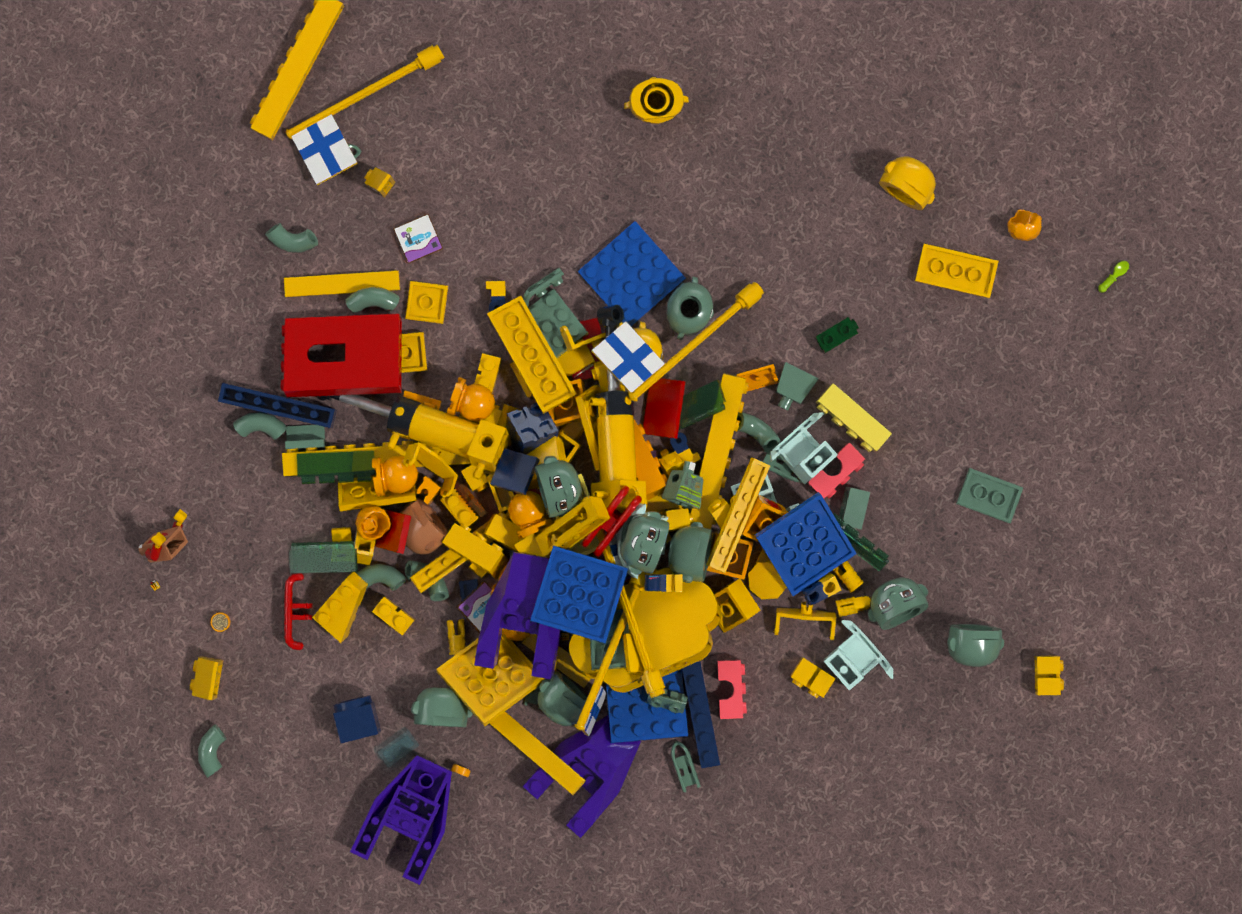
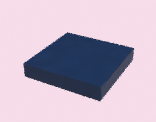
(514, 471)

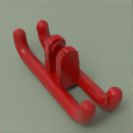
(615, 522)
(288, 616)

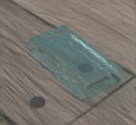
(398, 748)

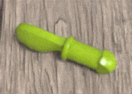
(1119, 270)

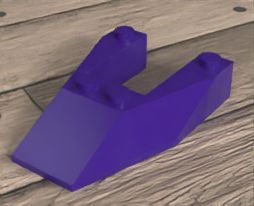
(512, 609)
(598, 763)
(414, 807)

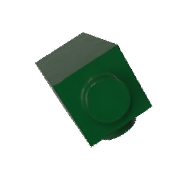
(837, 334)

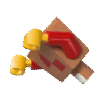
(166, 543)

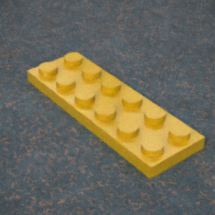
(532, 354)

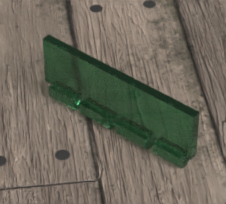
(701, 404)
(335, 463)
(863, 546)
(323, 557)

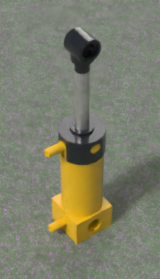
(412, 420)
(615, 431)

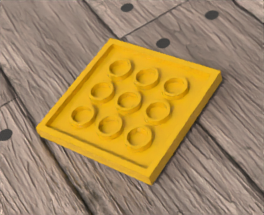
(489, 690)

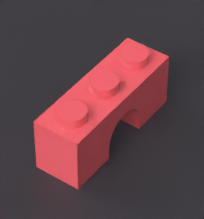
(850, 461)
(733, 706)

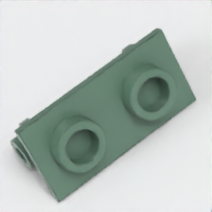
(675, 703)

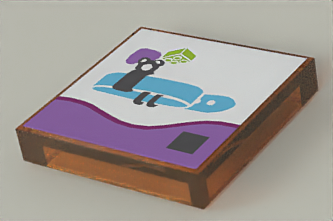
(418, 238)
(474, 605)

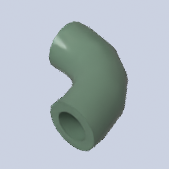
(291, 242)
(372, 297)
(259, 422)
(759, 430)
(382, 574)
(437, 591)
(208, 750)

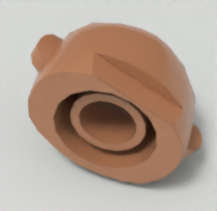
(425, 528)

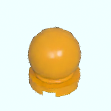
(472, 401)
(393, 475)
(528, 513)

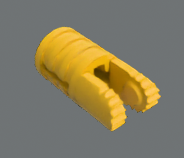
(850, 577)
(852, 605)
(456, 642)

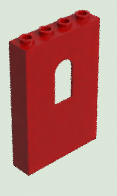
(370, 361)

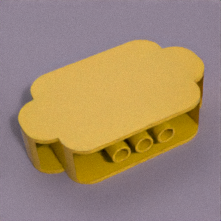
(673, 630)

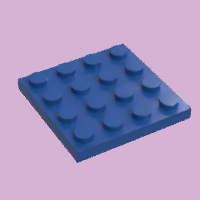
(632, 273)
(805, 544)
(579, 594)
(636, 720)

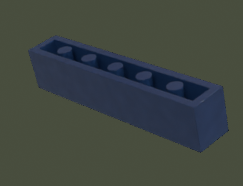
(277, 405)
(701, 715)

